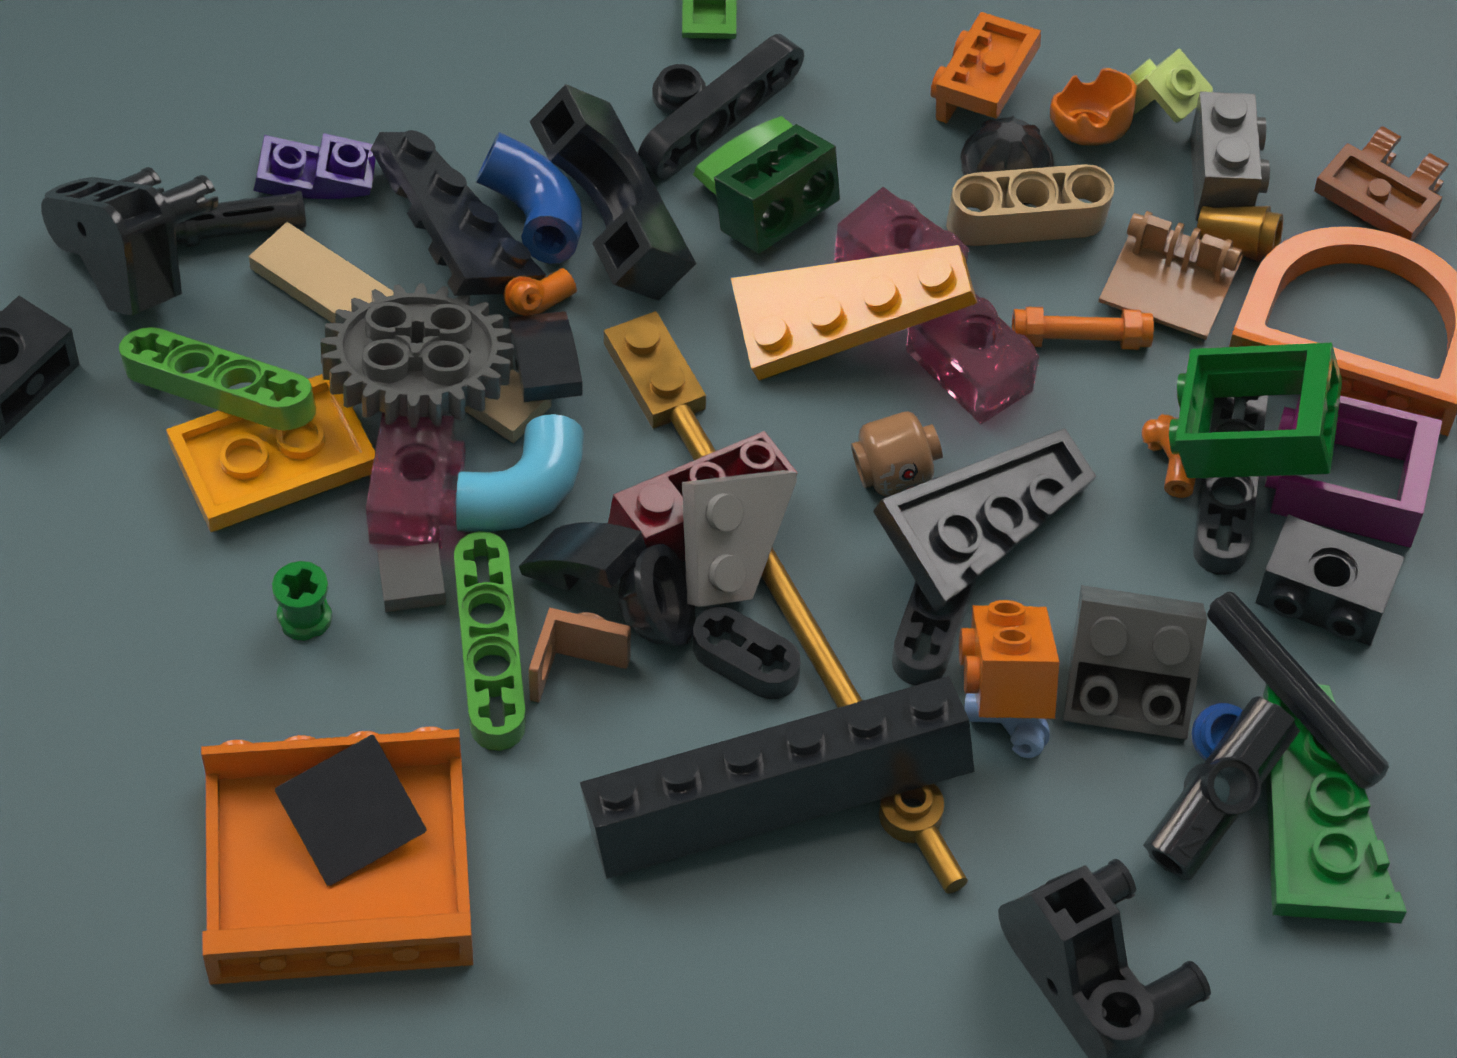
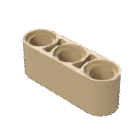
(1049, 188)

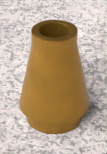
(1251, 228)

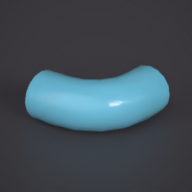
(528, 488)

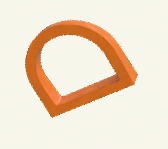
(1361, 376)

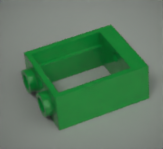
(1258, 372)

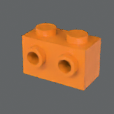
(1010, 661)

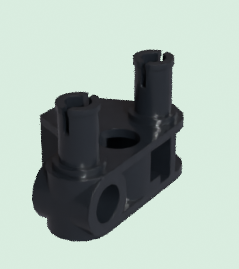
(126, 233)
(1077, 956)

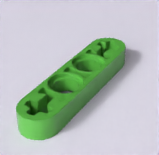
(273, 399)
(489, 639)

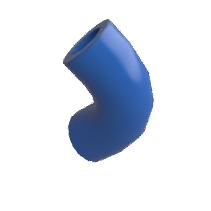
(540, 192)

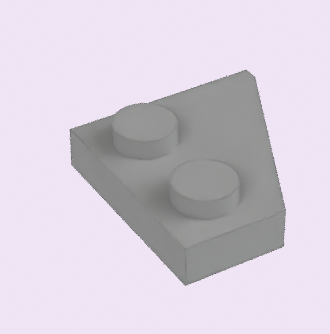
(731, 533)

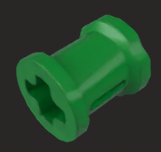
(302, 601)

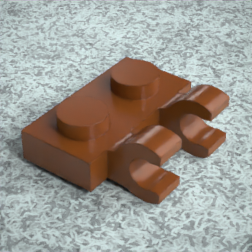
(1379, 194)

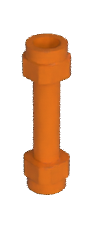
(1132, 329)

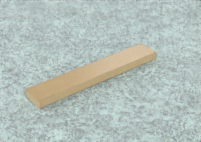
(330, 282)

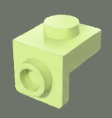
(1172, 83)

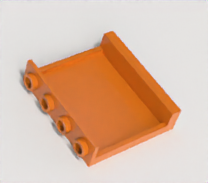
(270, 903)

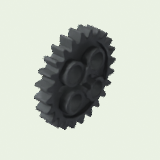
(416, 355)

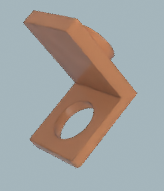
(578, 636)

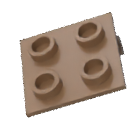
(1172, 274)

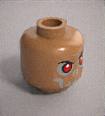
(896, 453)

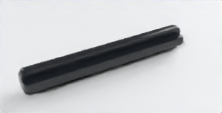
(1298, 690)

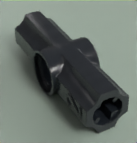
(1198, 816)

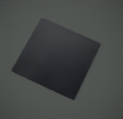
(350, 810)

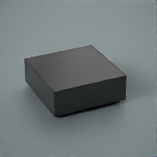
(411, 577)

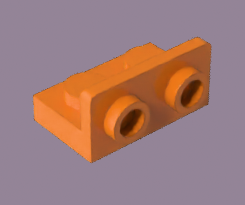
(984, 67)

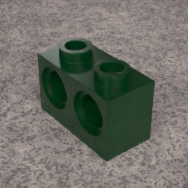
(777, 188)

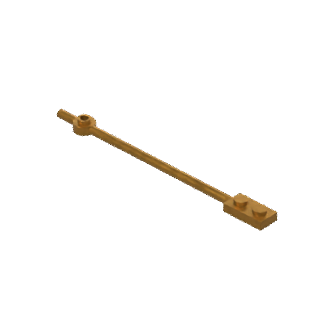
(671, 393)

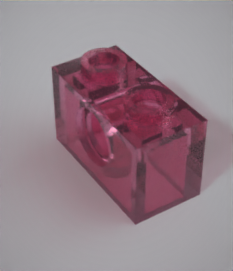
(889, 227)
(976, 358)
(409, 510)

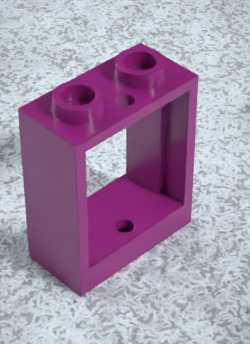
(1378, 431)

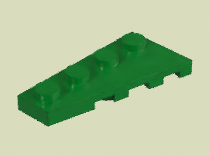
(1323, 838)

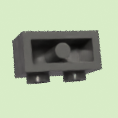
(1227, 151)

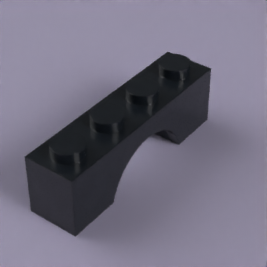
(640, 239)

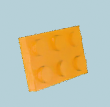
(251, 469)

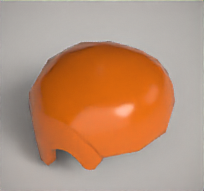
(1095, 110)

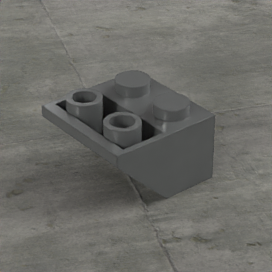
(1134, 662)

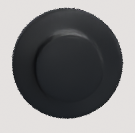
(676, 86)

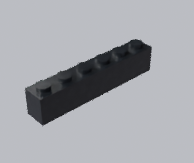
(778, 776)

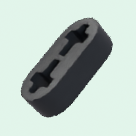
(744, 655)

